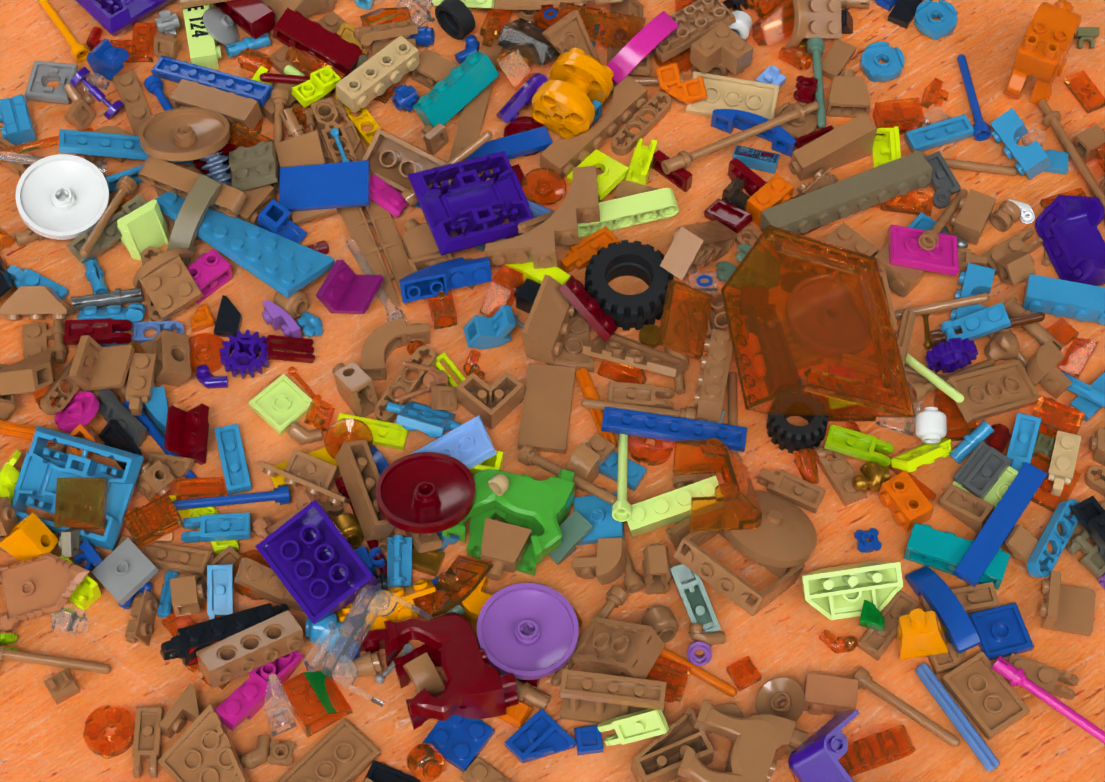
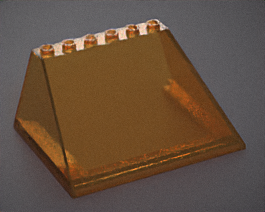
(813, 331)

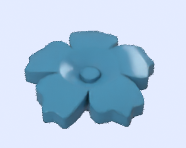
(310, 324)

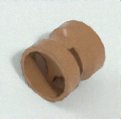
(1003, 218)

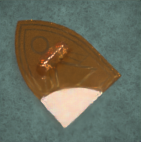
(457, 583)

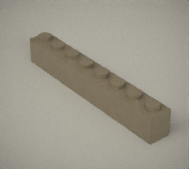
(850, 195)

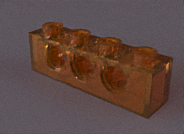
(610, 21)

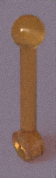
(292, 371)

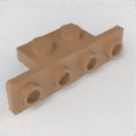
(310, 472)

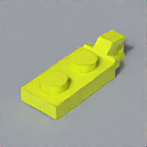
(921, 455)

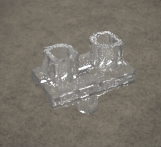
(421, 13)

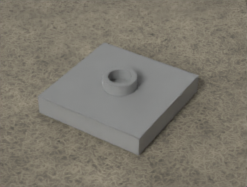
(125, 571)

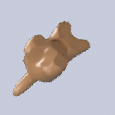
(1004, 347)

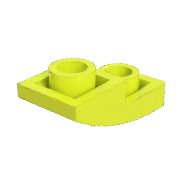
(318, 86)

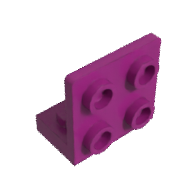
(346, 291)

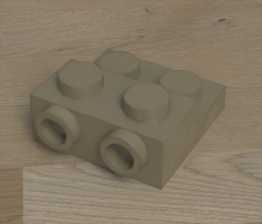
(254, 166)

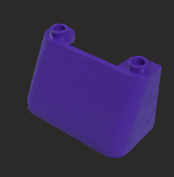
(1073, 238)

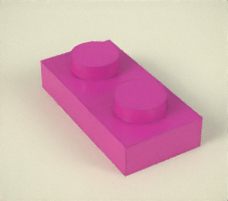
(386, 196)

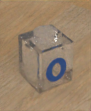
(704, 281)

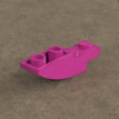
(251, 694)

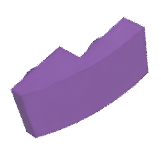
(280, 320)

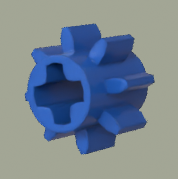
(405, 97)

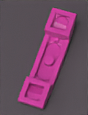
(641, 46)

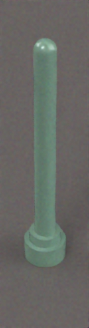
(816, 47)

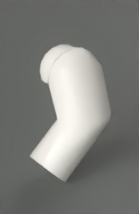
(1027, 213)

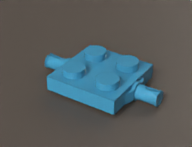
(422, 418)

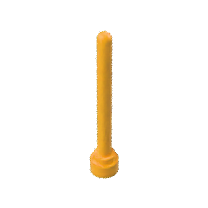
(78, 50)

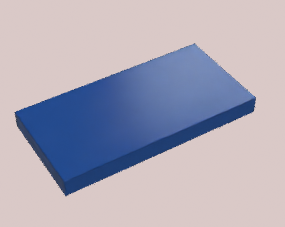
(325, 186)

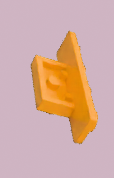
(418, 589)

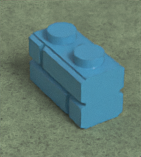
(16, 120)

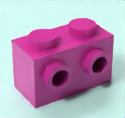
(210, 273)

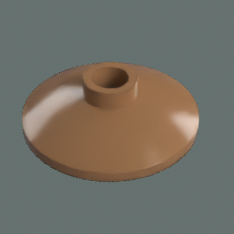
(778, 691)

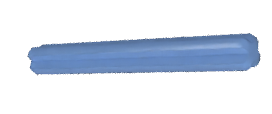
(957, 717)

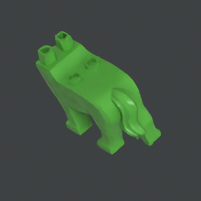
(526, 504)

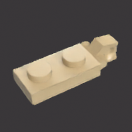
(1063, 460)

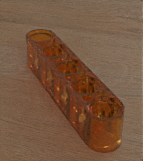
(876, 751)

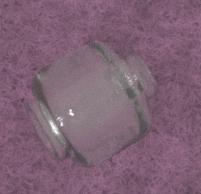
(70, 622)

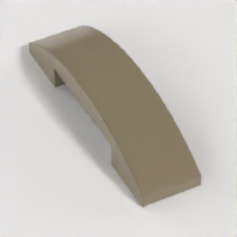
(192, 214)
(109, 236)

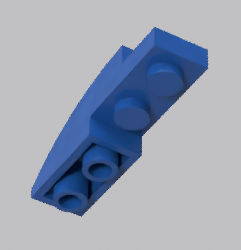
(443, 277)

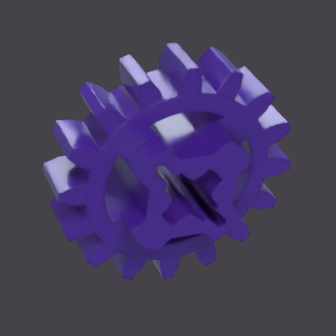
(245, 354)
(951, 355)

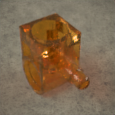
(442, 310)

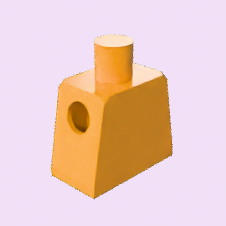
(29, 539)
(920, 635)

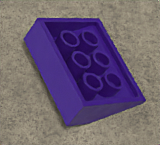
(316, 562)

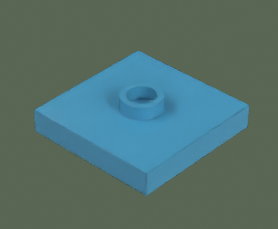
(599, 515)

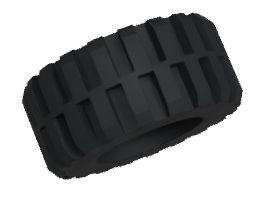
(628, 260)

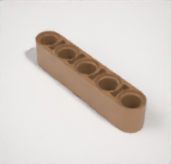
(181, 180)

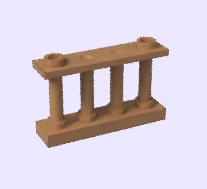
(603, 696)

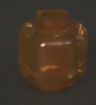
(425, 762)

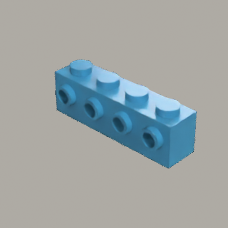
(1065, 298)

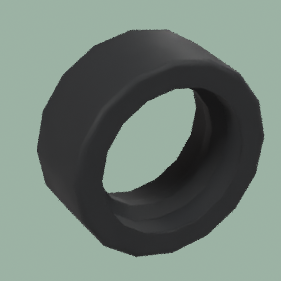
(455, 18)

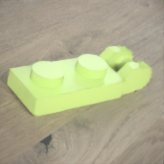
(634, 726)

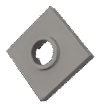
(45, 72)

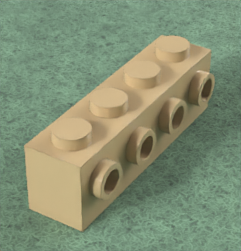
(377, 74)

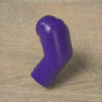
(208, 380)

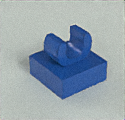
(90, 555)
(368, 558)

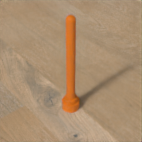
(700, 673)

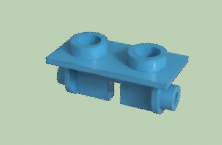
(399, 561)

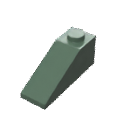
(694, 597)

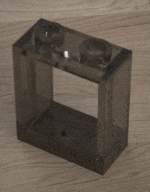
(528, 40)

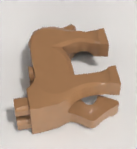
(755, 749)

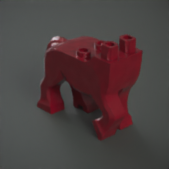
(470, 684)

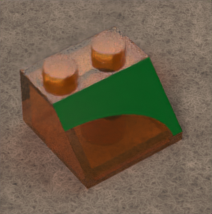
(315, 701)

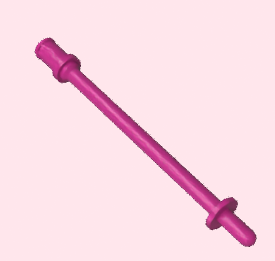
(1018, 678)

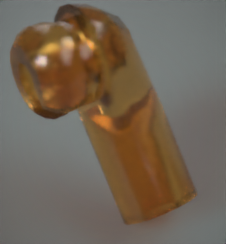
(471, 364)
(838, 644)

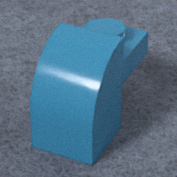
(490, 332)

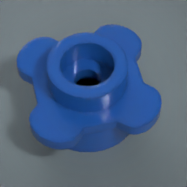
(863, 545)

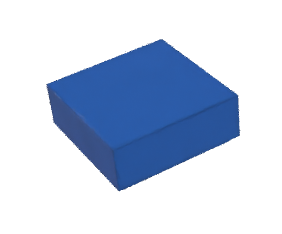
(588, 740)

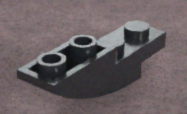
(1092, 518)

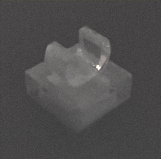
(97, 80)

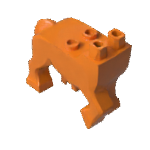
(1044, 50)

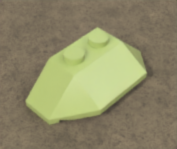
(841, 590)

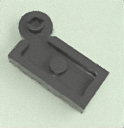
(942, 180)

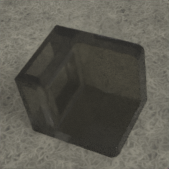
(734, 194)

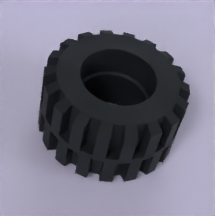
(796, 437)

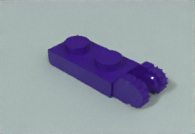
(522, 97)

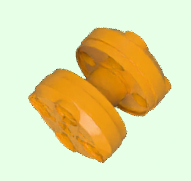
(567, 98)

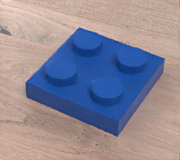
(460, 739)

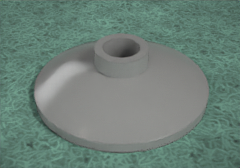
(220, 26)

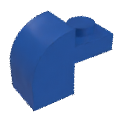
(107, 59)
(276, 220)

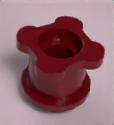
(805, 89)

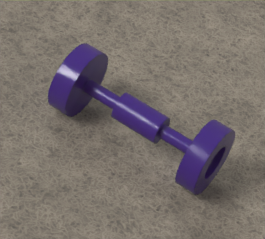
(80, 77)

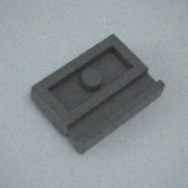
(982, 470)

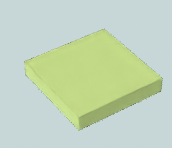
(281, 404)

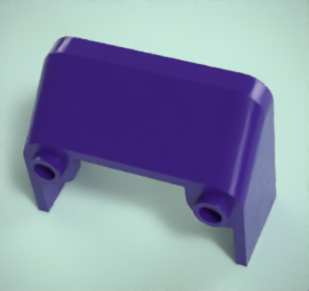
(820, 754)

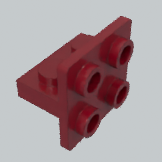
(188, 432)

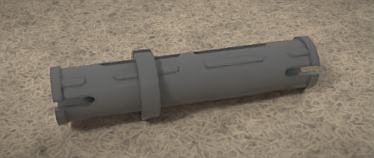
(116, 297)

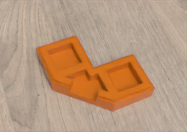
(687, 91)

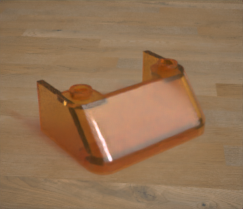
(734, 501)

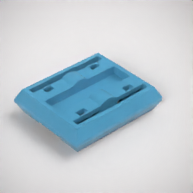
(40, 473)

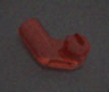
(93, 39)

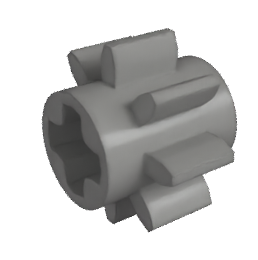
(167, 22)

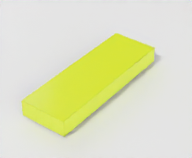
(383, 433)

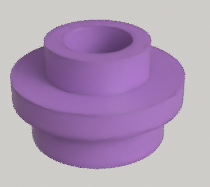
(699, 660)

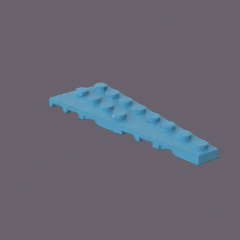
(266, 255)

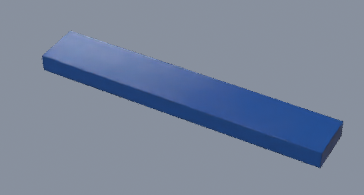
(176, 70)
(671, 428)
(1000, 524)

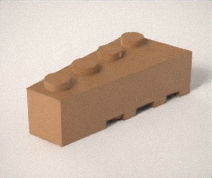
(697, 246)

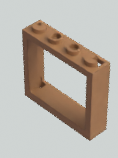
(725, 580)

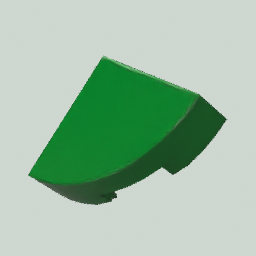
(871, 617)

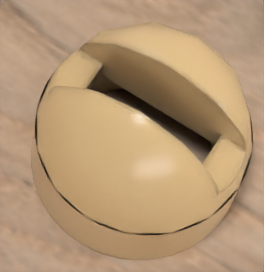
(499, 484)

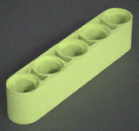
(633, 211)

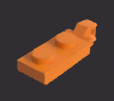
(581, 253)

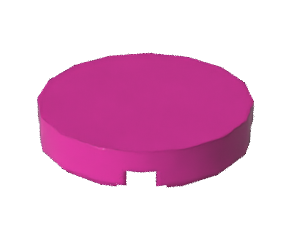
(78, 411)

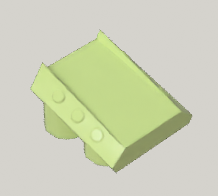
(143, 229)

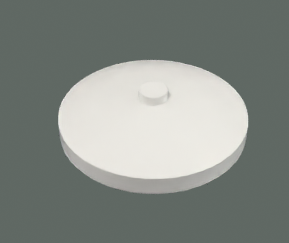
(62, 196)

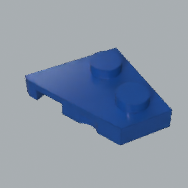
(539, 738)

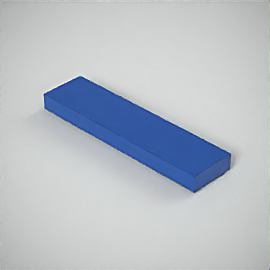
(517, 144)

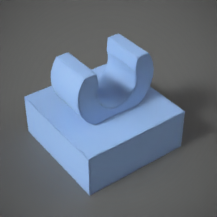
(772, 76)

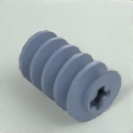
(216, 168)

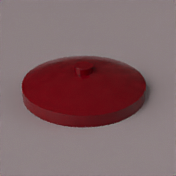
(425, 492)

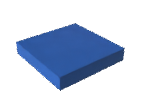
(1001, 631)

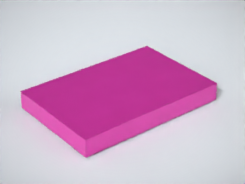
(906, 251)

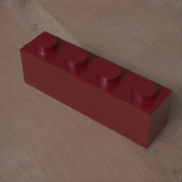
(250, 15)
(311, 37)

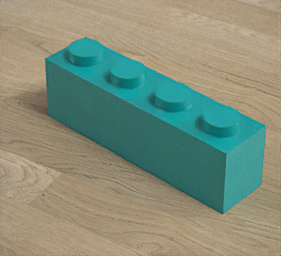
(456, 89)
(946, 550)

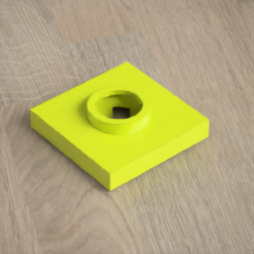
(613, 172)

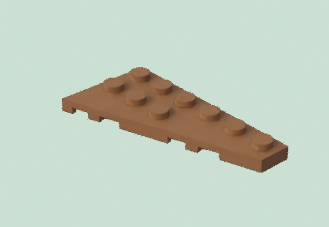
(204, 753)

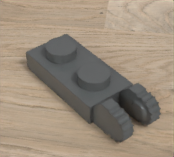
(113, 409)

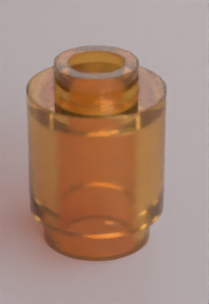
(252, 60)

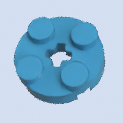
(935, 28)
(882, 72)

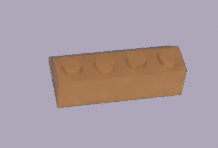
(396, 158)

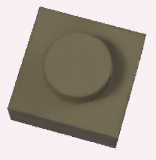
(69, 542)

